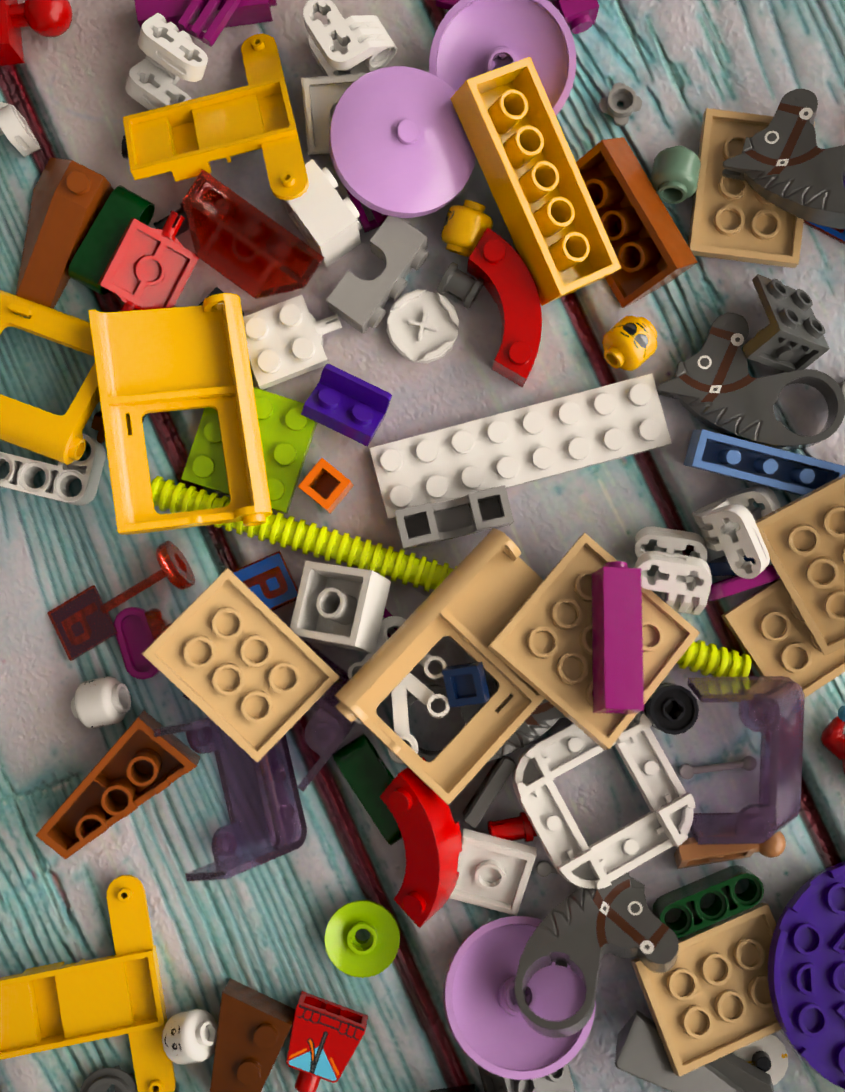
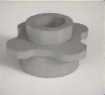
(623, 94)

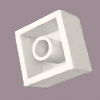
(323, 217)
(340, 606)

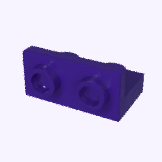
(347, 404)

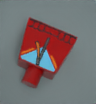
(322, 1040)

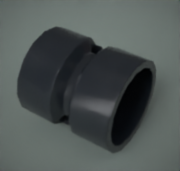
(672, 709)

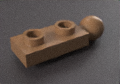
(692, 854)

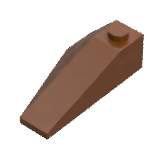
(59, 218)

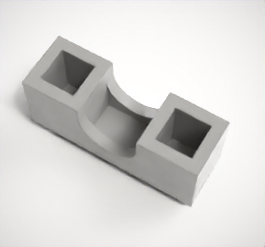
(363, 301)
(454, 518)

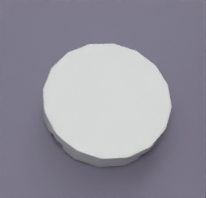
(422, 326)

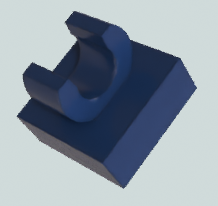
(466, 684)

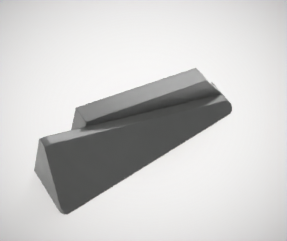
(643, 1055)

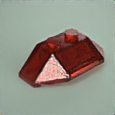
(246, 241)

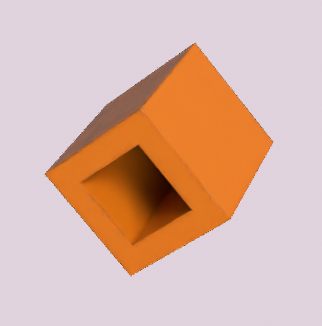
(326, 485)

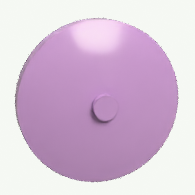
(495, 33)
(400, 142)
(485, 1010)

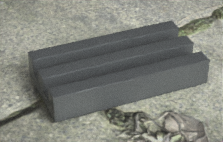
(488, 790)

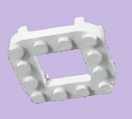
(627, 847)

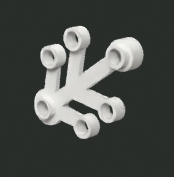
(409, 683)

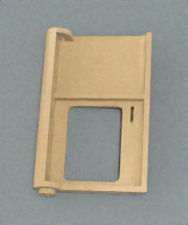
(472, 611)

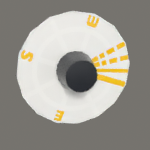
(768, 1055)

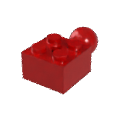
(45, 17)

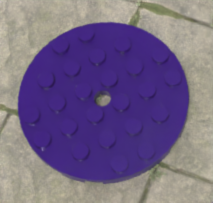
(809, 973)

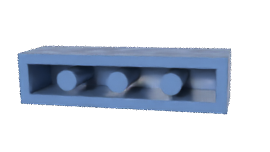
(758, 463)

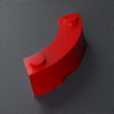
(517, 302)
(430, 844)

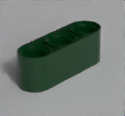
(105, 235)
(369, 779)
(724, 906)

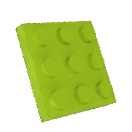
(284, 440)

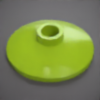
(356, 956)

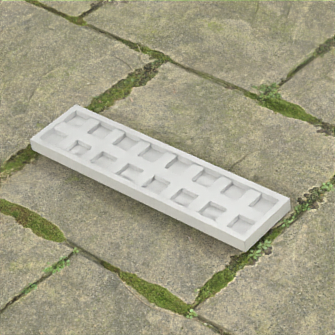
(522, 445)

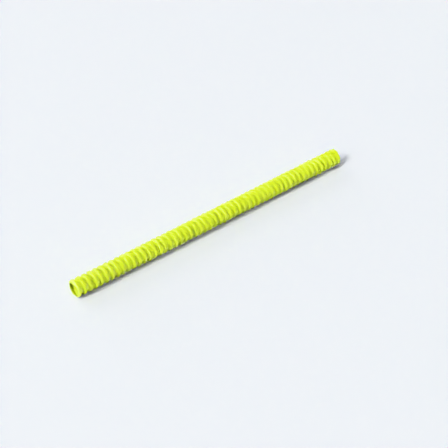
(388, 562)

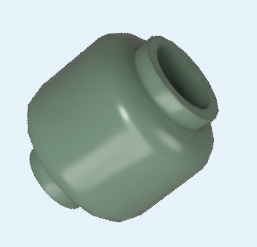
(675, 174)

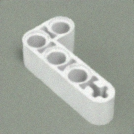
(57, 477)

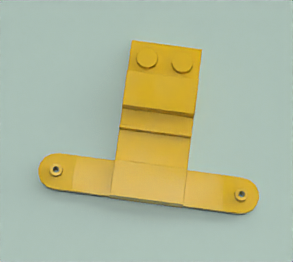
(225, 124)
(96, 997)

